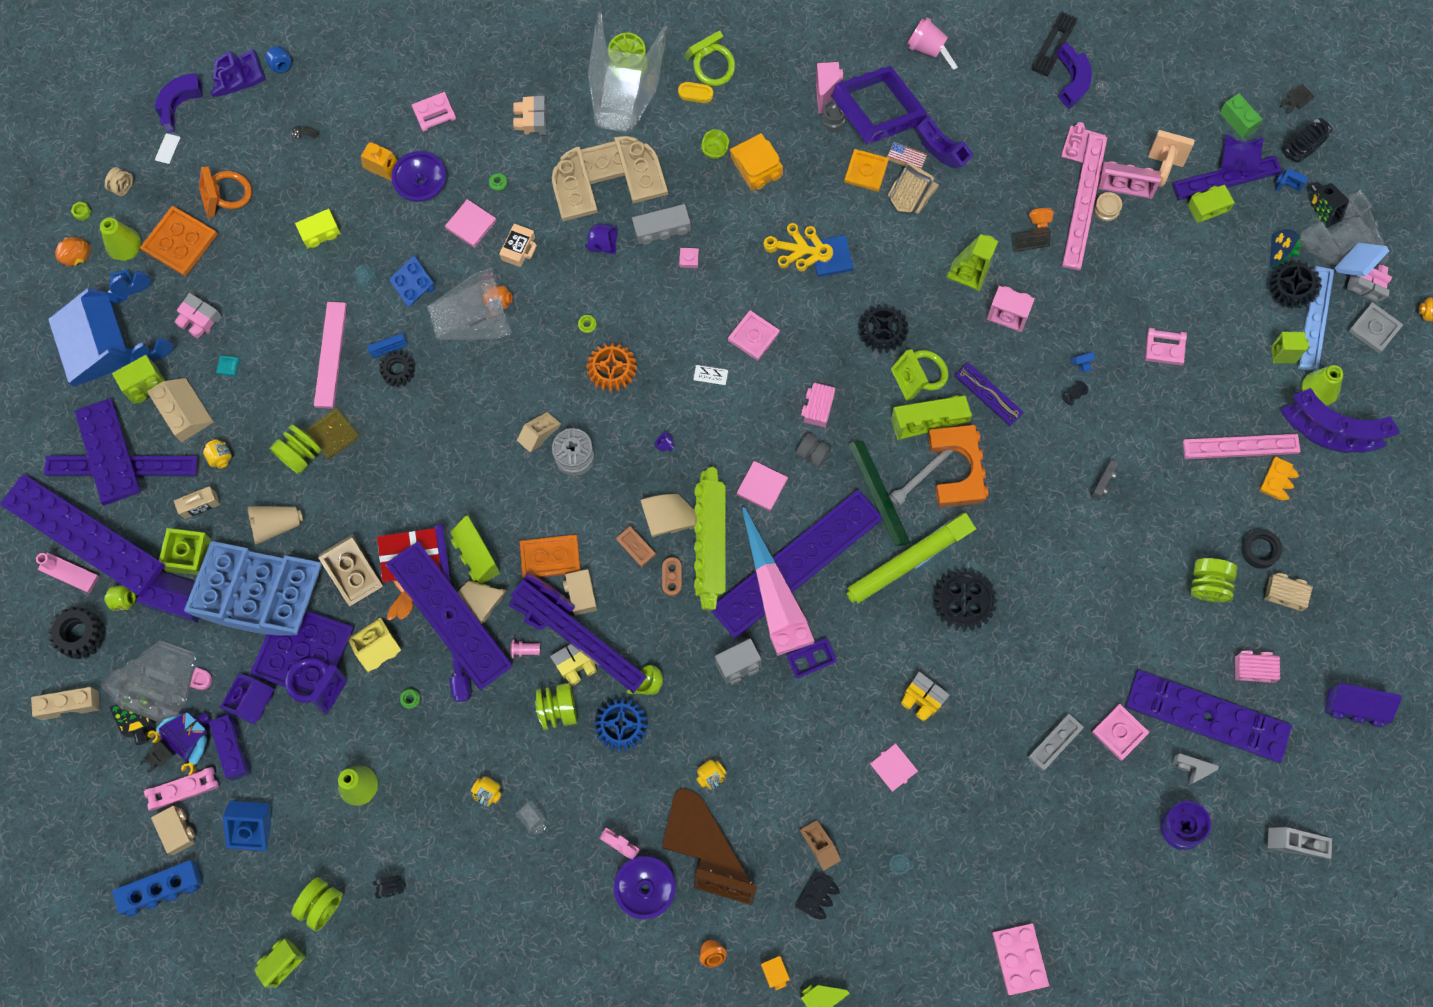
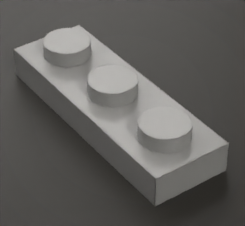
(1055, 742)

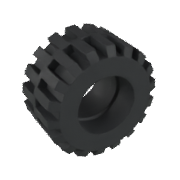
(66, 622)

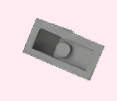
(1199, 768)

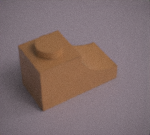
(820, 845)

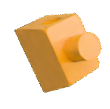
(377, 159)

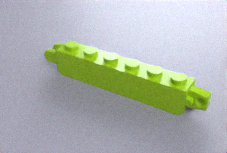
(709, 538)

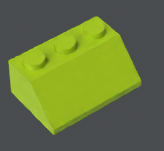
(473, 551)

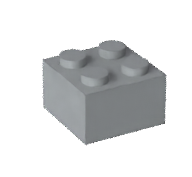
(738, 662)

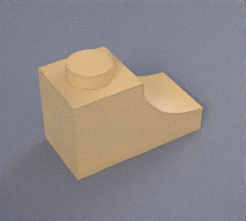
(537, 431)

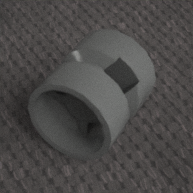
(833, 117)
(813, 450)

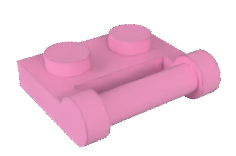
(431, 107)
(1165, 352)

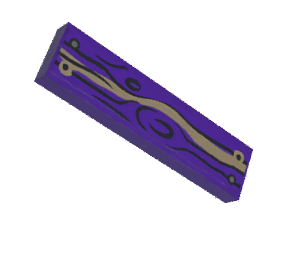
(989, 394)

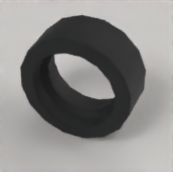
(1272, 539)

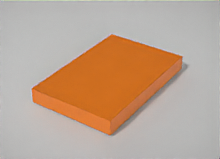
(550, 556)

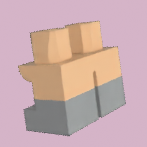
(533, 113)

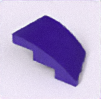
(233, 75)
(550, 593)

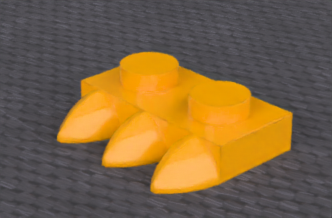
(1277, 479)

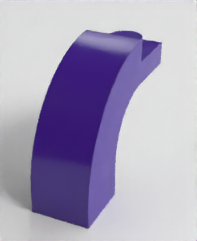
(1080, 75)
(175, 93)
(945, 150)

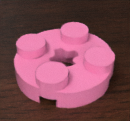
(619, 843)

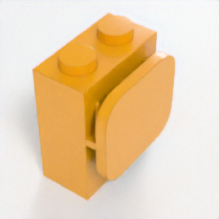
(757, 162)

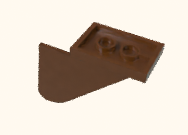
(695, 834)

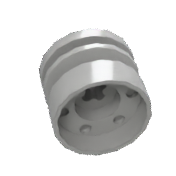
(574, 462)

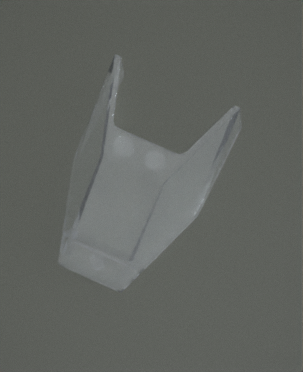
(622, 81)

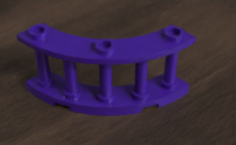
(1334, 430)

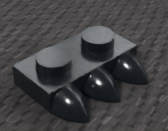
(816, 896)

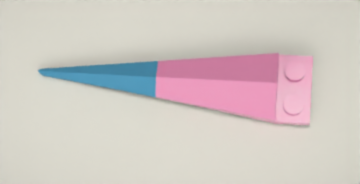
(784, 617)

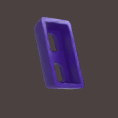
(807, 652)

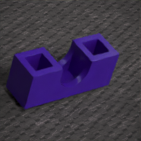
(231, 757)

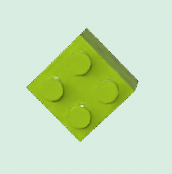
(138, 378)
(184, 551)

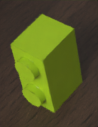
(1210, 203)
(1289, 347)

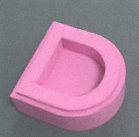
(201, 679)

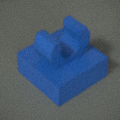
(1083, 361)

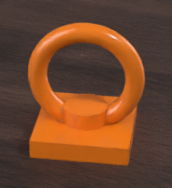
(210, 190)

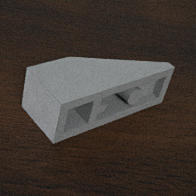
(1299, 842)

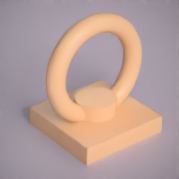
(1171, 150)

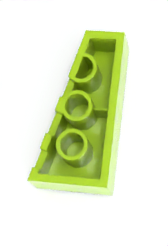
(974, 262)
(937, 414)

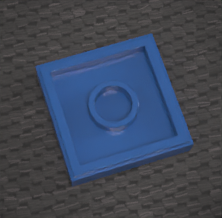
(841, 258)

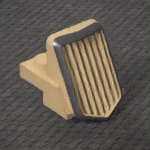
(912, 190)

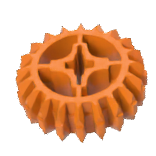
(619, 367)

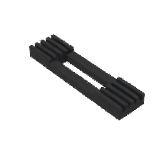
(1065, 24)

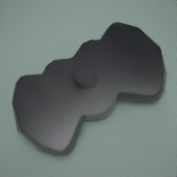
(1075, 393)

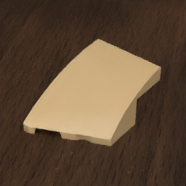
(668, 514)
(480, 599)

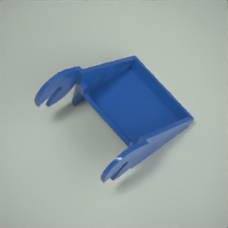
(90, 334)

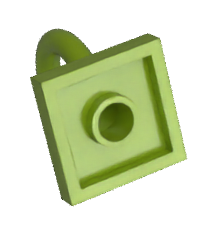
(705, 48)
(912, 377)

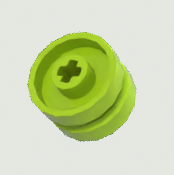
(316, 904)

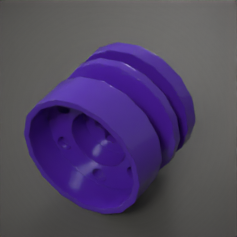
(1196, 820)

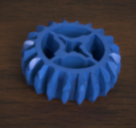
(629, 724)

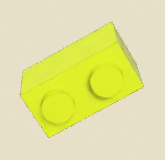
(318, 229)

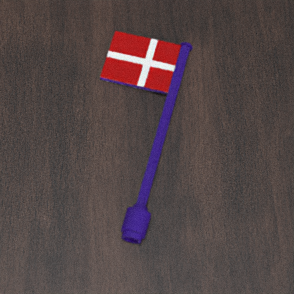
(434, 544)

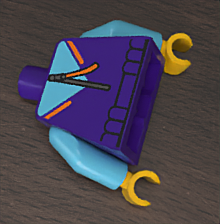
(185, 736)

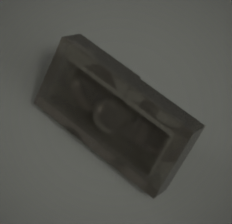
(1031, 239)

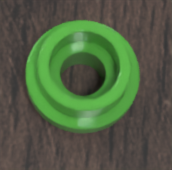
(498, 186)
(410, 692)

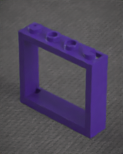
(858, 118)

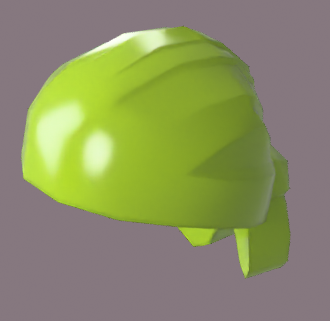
(652, 683)

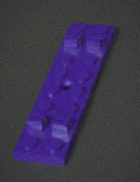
(461, 633)
(1228, 721)

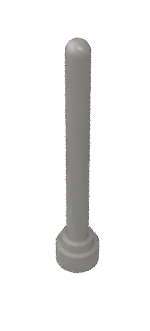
(900, 494)

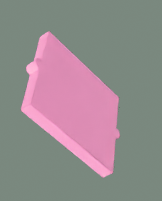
(894, 767)

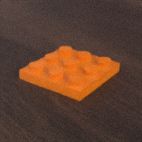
(178, 241)

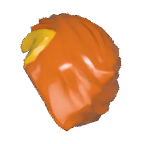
(72, 251)

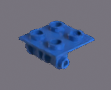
(412, 281)

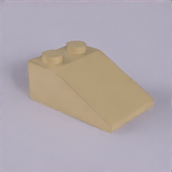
(350, 570)

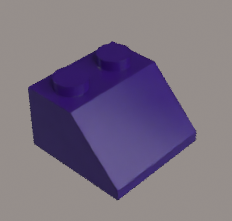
(247, 698)

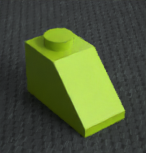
(822, 996)

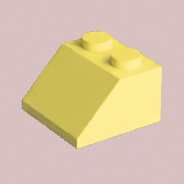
(374, 645)

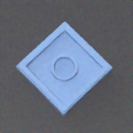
(1362, 259)

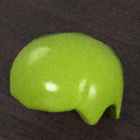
(715, 144)

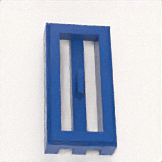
(387, 345)

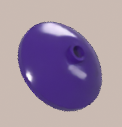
(414, 168)
(642, 872)

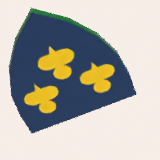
(1283, 245)

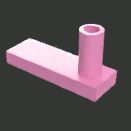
(66, 572)

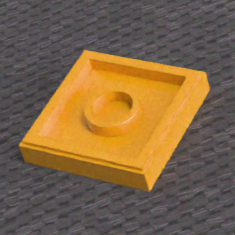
(866, 170)

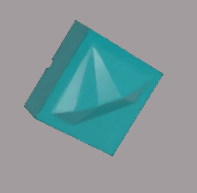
(228, 366)

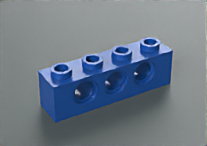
(126, 895)

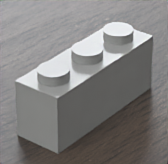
(661, 224)

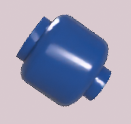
(278, 59)

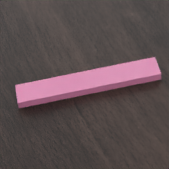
(330, 355)
(1241, 446)

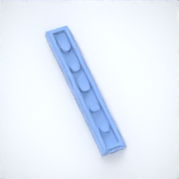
(1316, 321)

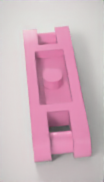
(181, 789)

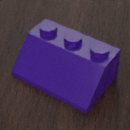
(169, 595)
(1362, 704)

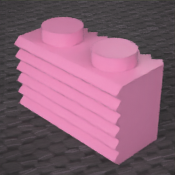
(819, 404)
(1257, 667)

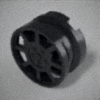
(388, 886)

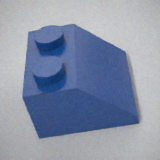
(247, 825)

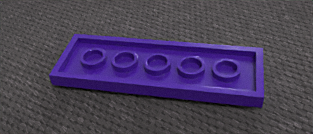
(107, 452)

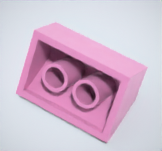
(1129, 179)

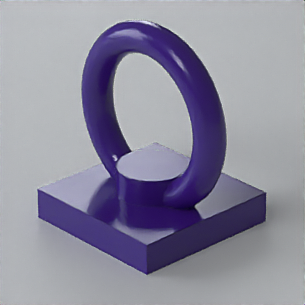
(326, 689)

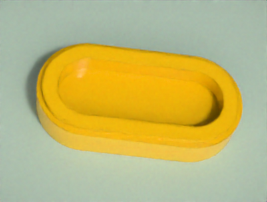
(695, 92)

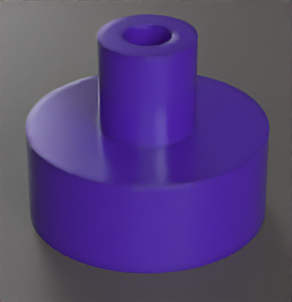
(664, 442)

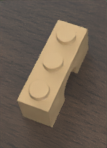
(54, 704)

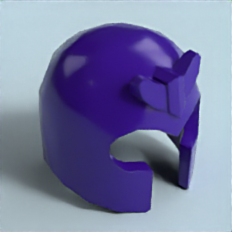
(602, 238)

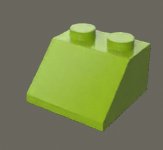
(279, 963)

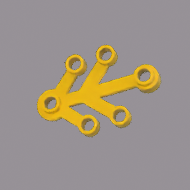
(800, 249)

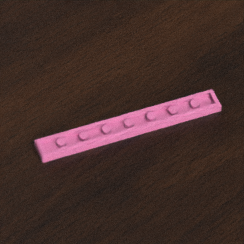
(1084, 202)

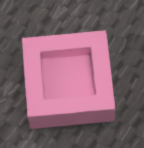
(689, 257)

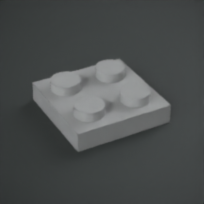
(1375, 328)

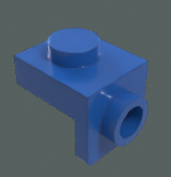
(1292, 179)

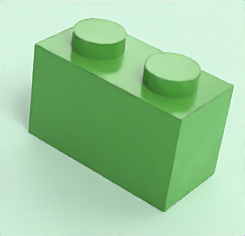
(1241, 116)

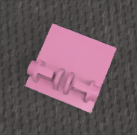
(1076, 142)

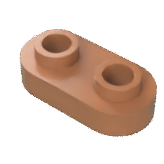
(671, 577)

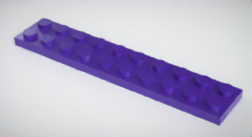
(82, 535)
(800, 560)

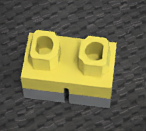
(569, 668)

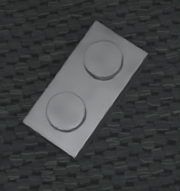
(1109, 474)

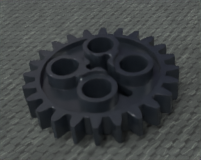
(982, 601)

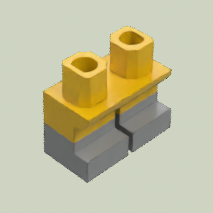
(929, 704)

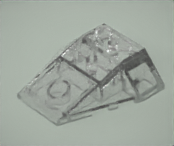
(153, 683)

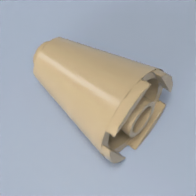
(272, 521)

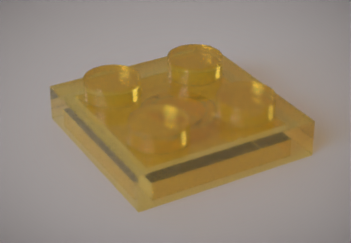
(332, 433)

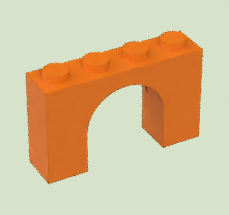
(965, 441)

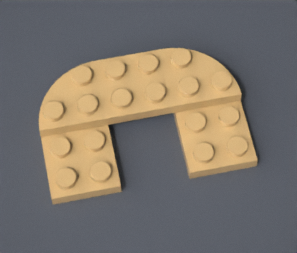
(603, 162)

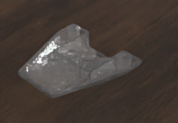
(471, 310)

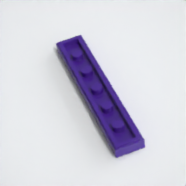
(1202, 183)

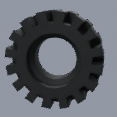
(390, 360)

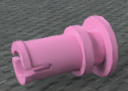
(524, 649)

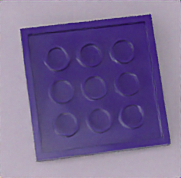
(316, 638)

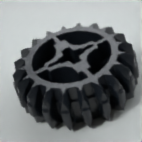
(1308, 140)
(1310, 284)
(874, 316)

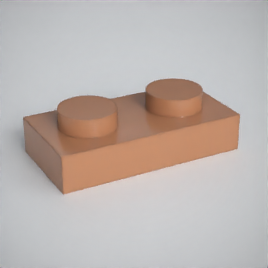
(635, 546)

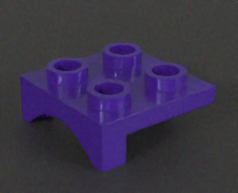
(1241, 154)

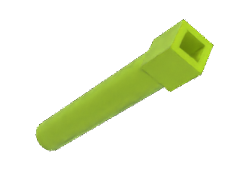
(910, 558)

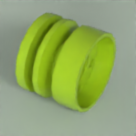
(295, 449)
(1214, 580)
(556, 706)

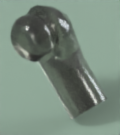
(298, 130)

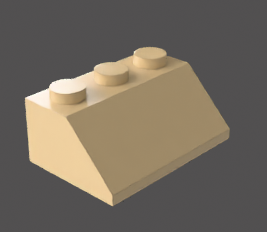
(180, 408)

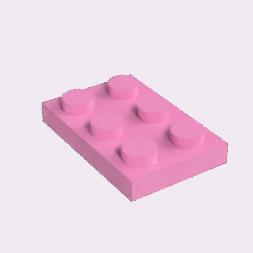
(1020, 959)

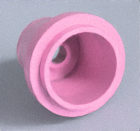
(927, 38)

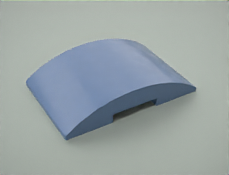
(252, 590)

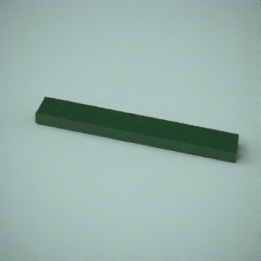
(879, 493)

